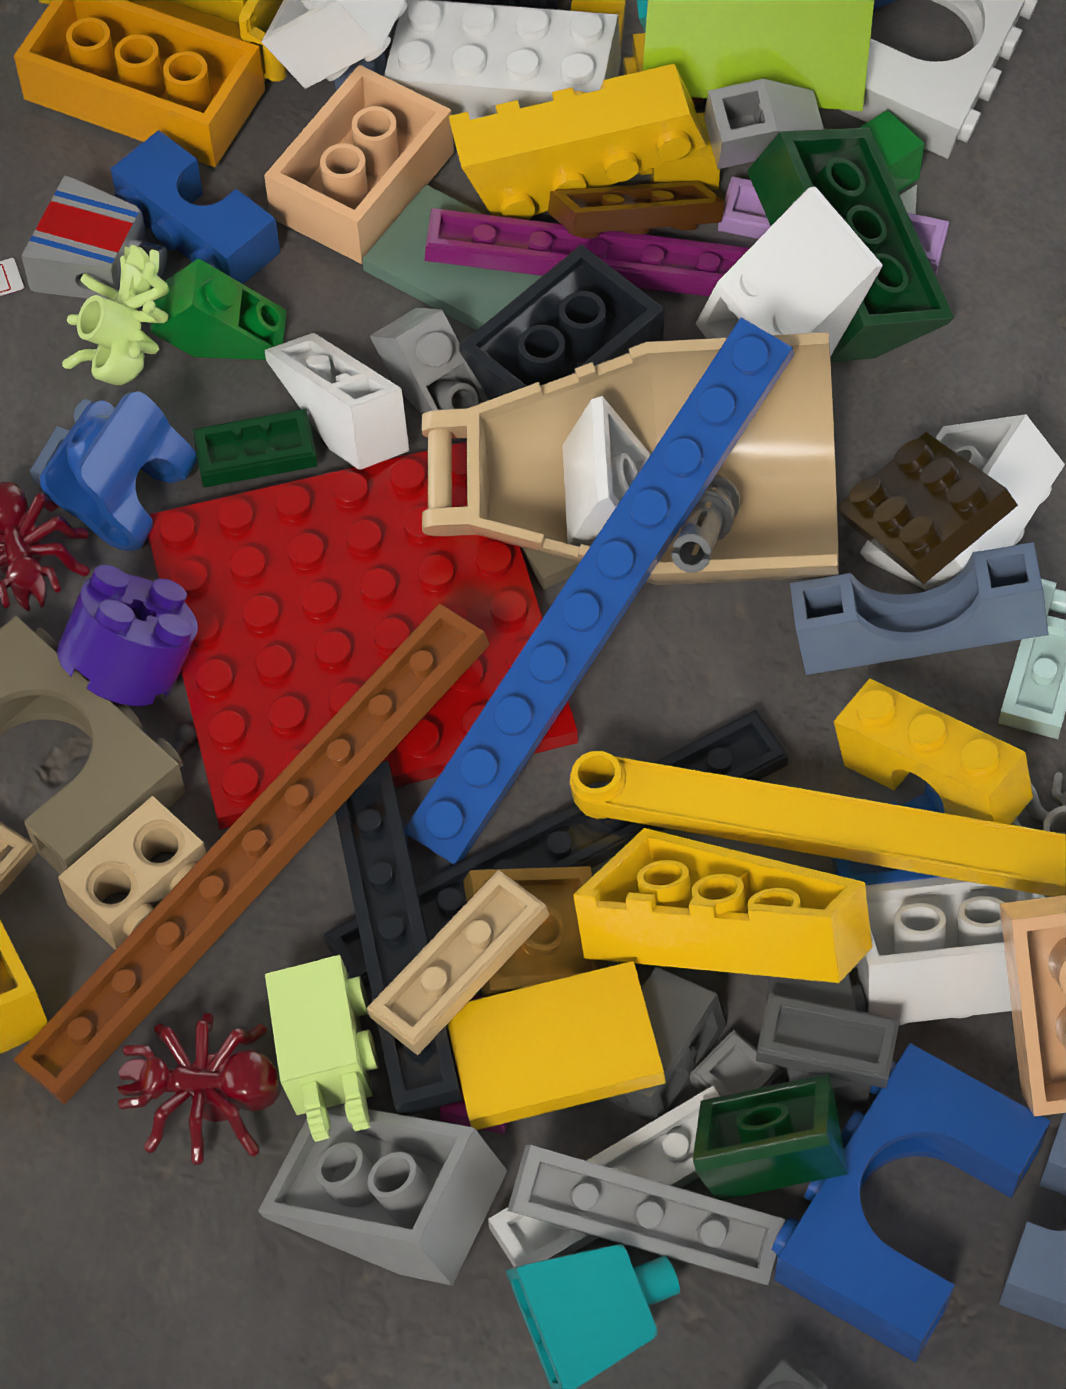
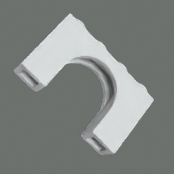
(940, 96)

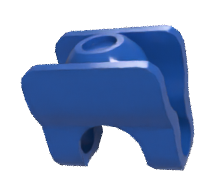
(99, 465)

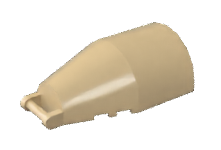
(778, 464)

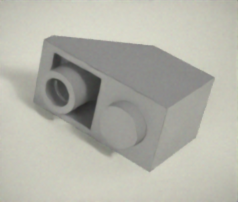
(751, 114)
(427, 362)

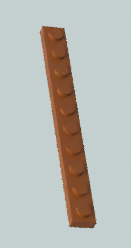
(250, 854)

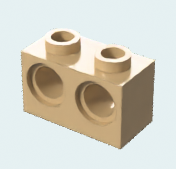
(124, 865)

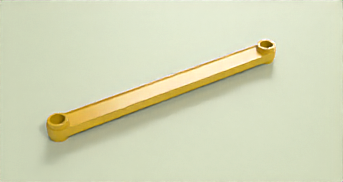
(821, 823)

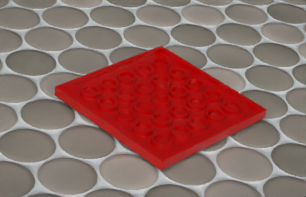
(309, 597)

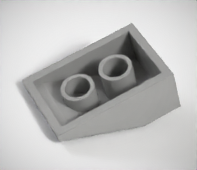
(390, 1193)

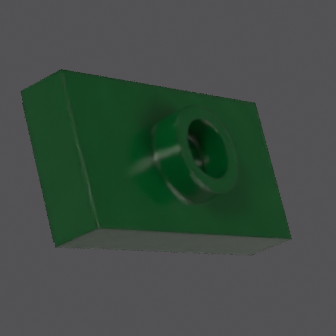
(254, 448)

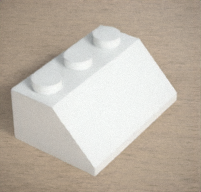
(1015, 457)
(936, 949)

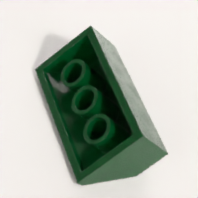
(856, 182)

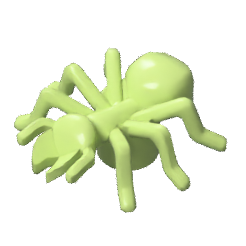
(117, 322)

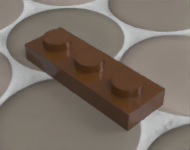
(635, 208)

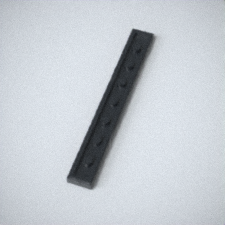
(574, 839)

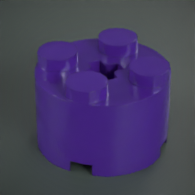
(128, 636)

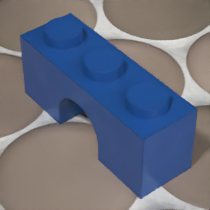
(166, 181)

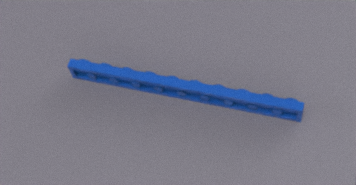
(599, 592)

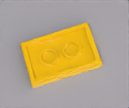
(554, 1046)

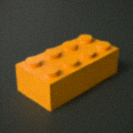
(141, 73)

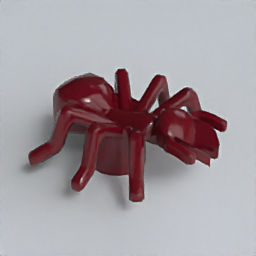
(21, 547)
(214, 1081)

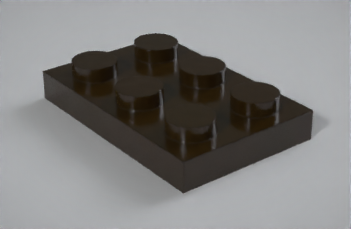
(926, 506)

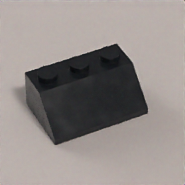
(561, 322)

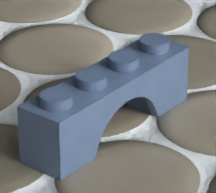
(986, 604)

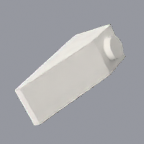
(345, 400)

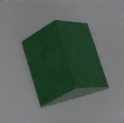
(769, 1138)

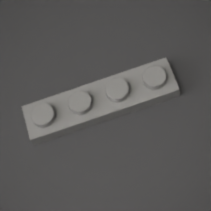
(645, 1214)

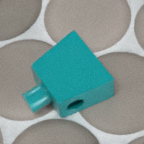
(589, 1309)

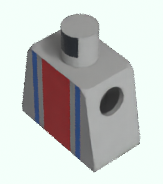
(80, 235)

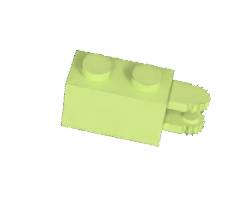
(321, 1041)

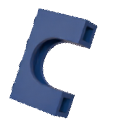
(833, 1250)

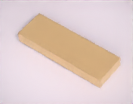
(458, 962)

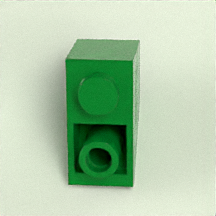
(217, 316)

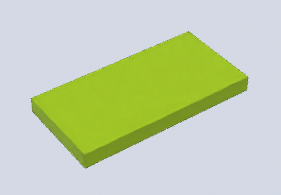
(784, 41)

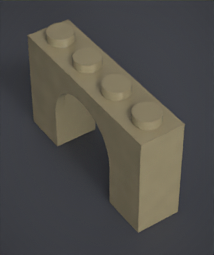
(123, 760)

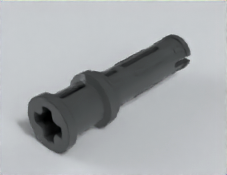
(706, 525)

